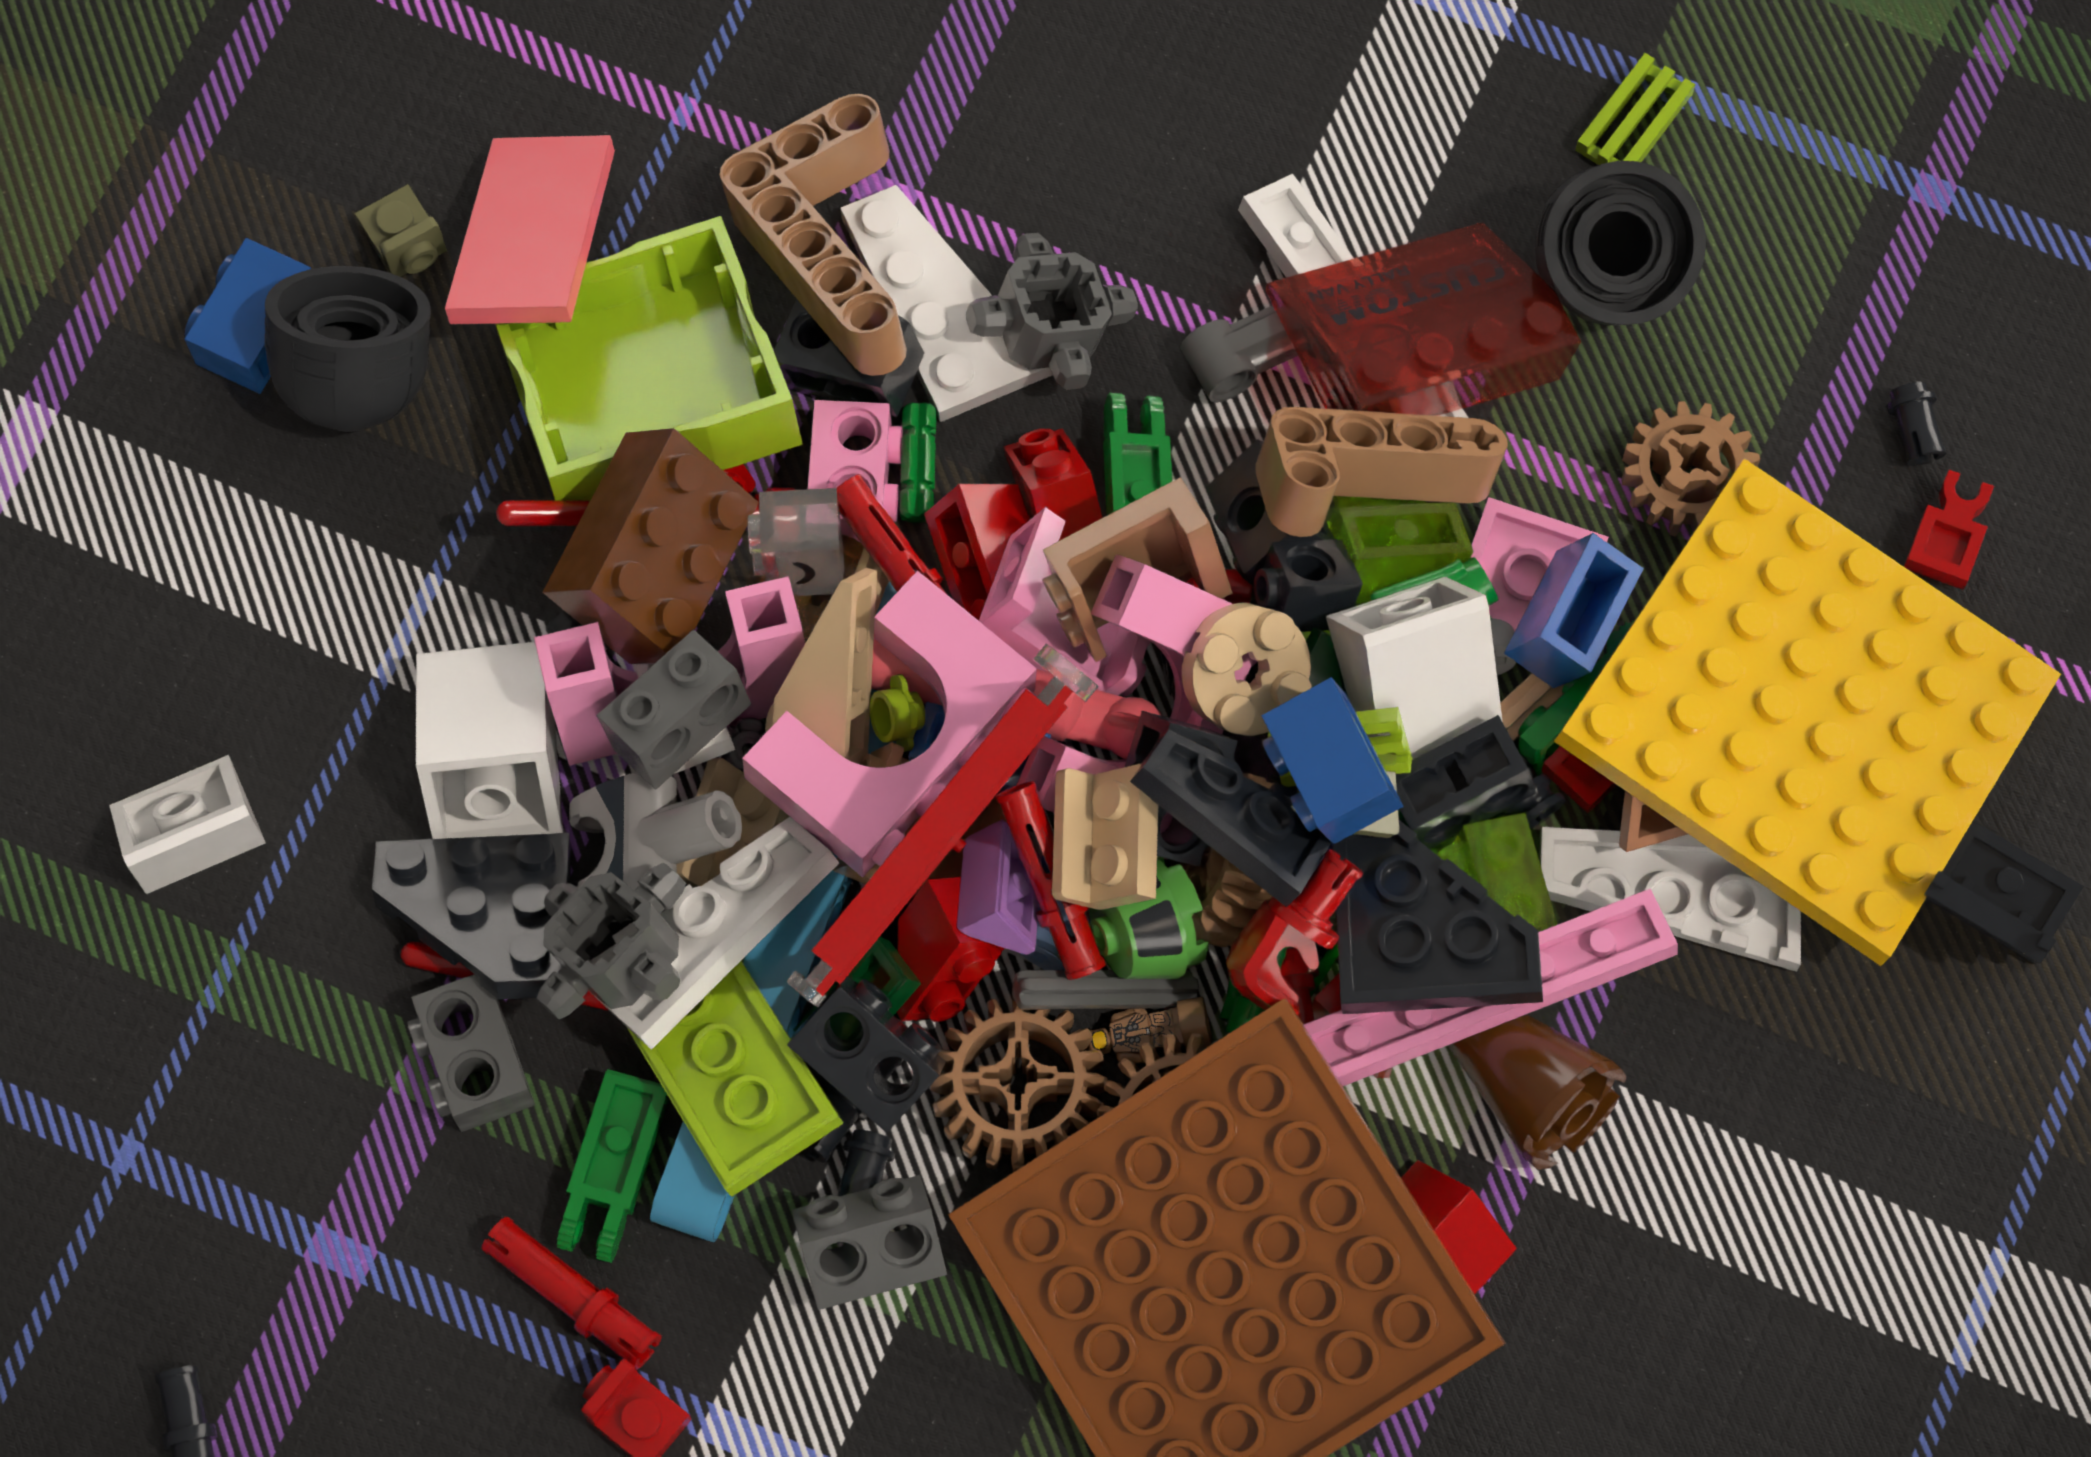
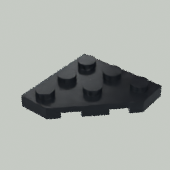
(478, 902)
(1427, 934)

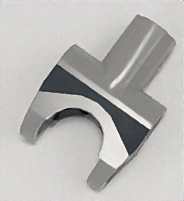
(651, 827)

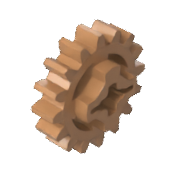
(1673, 447)

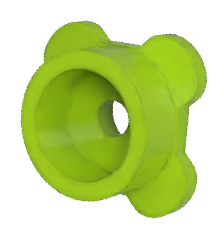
(897, 713)

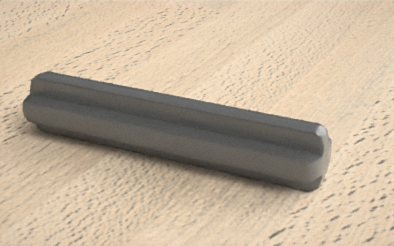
(1099, 991)

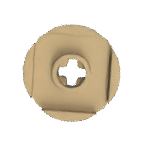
(1218, 653)

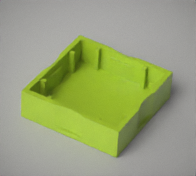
(652, 346)

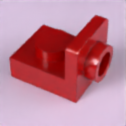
(632, 1411)

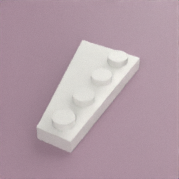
(933, 295)
(1693, 885)
(727, 920)

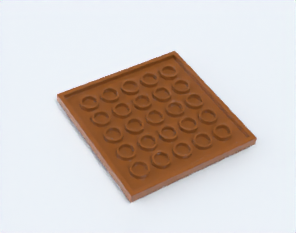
(1228, 1263)

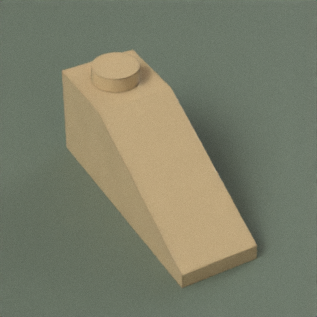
(833, 672)

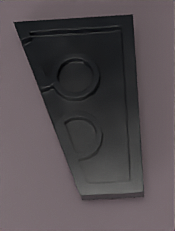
(1233, 815)

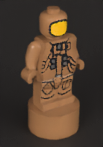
(1136, 1027)

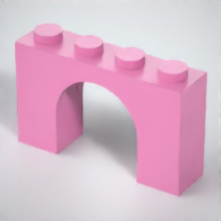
(1159, 611)
(584, 680)
(867, 809)

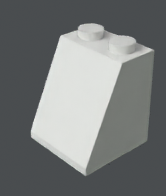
(1423, 654)
(486, 743)

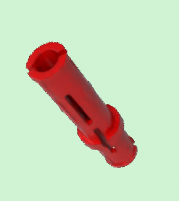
(880, 534)
(1077, 952)
(591, 1308)

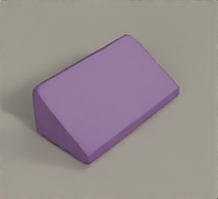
(996, 892)

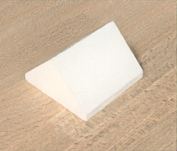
(185, 825)

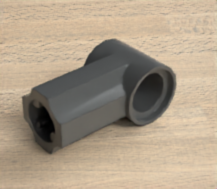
(1232, 355)

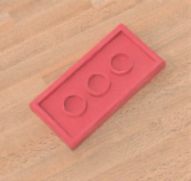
(530, 230)

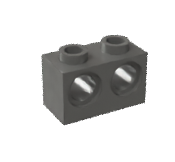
(674, 709)
(481, 1048)
(873, 1256)

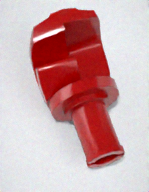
(1299, 925)

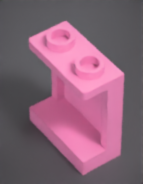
(1026, 617)

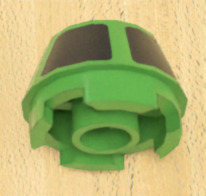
(1152, 935)

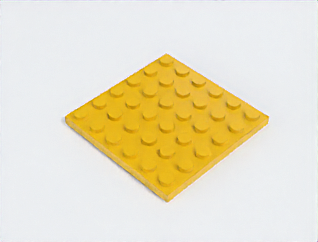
(1810, 711)

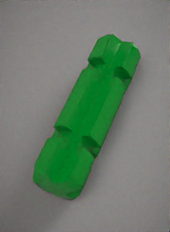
(917, 461)

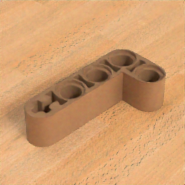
(1371, 455)

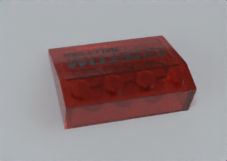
(1426, 326)

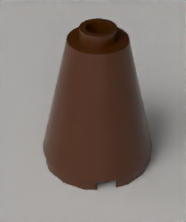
(1540, 1085)

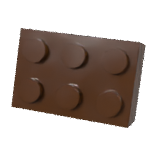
(651, 545)

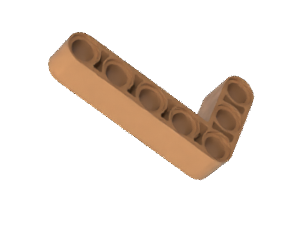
(772, 204)

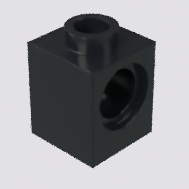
(1308, 581)

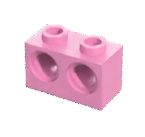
(834, 464)

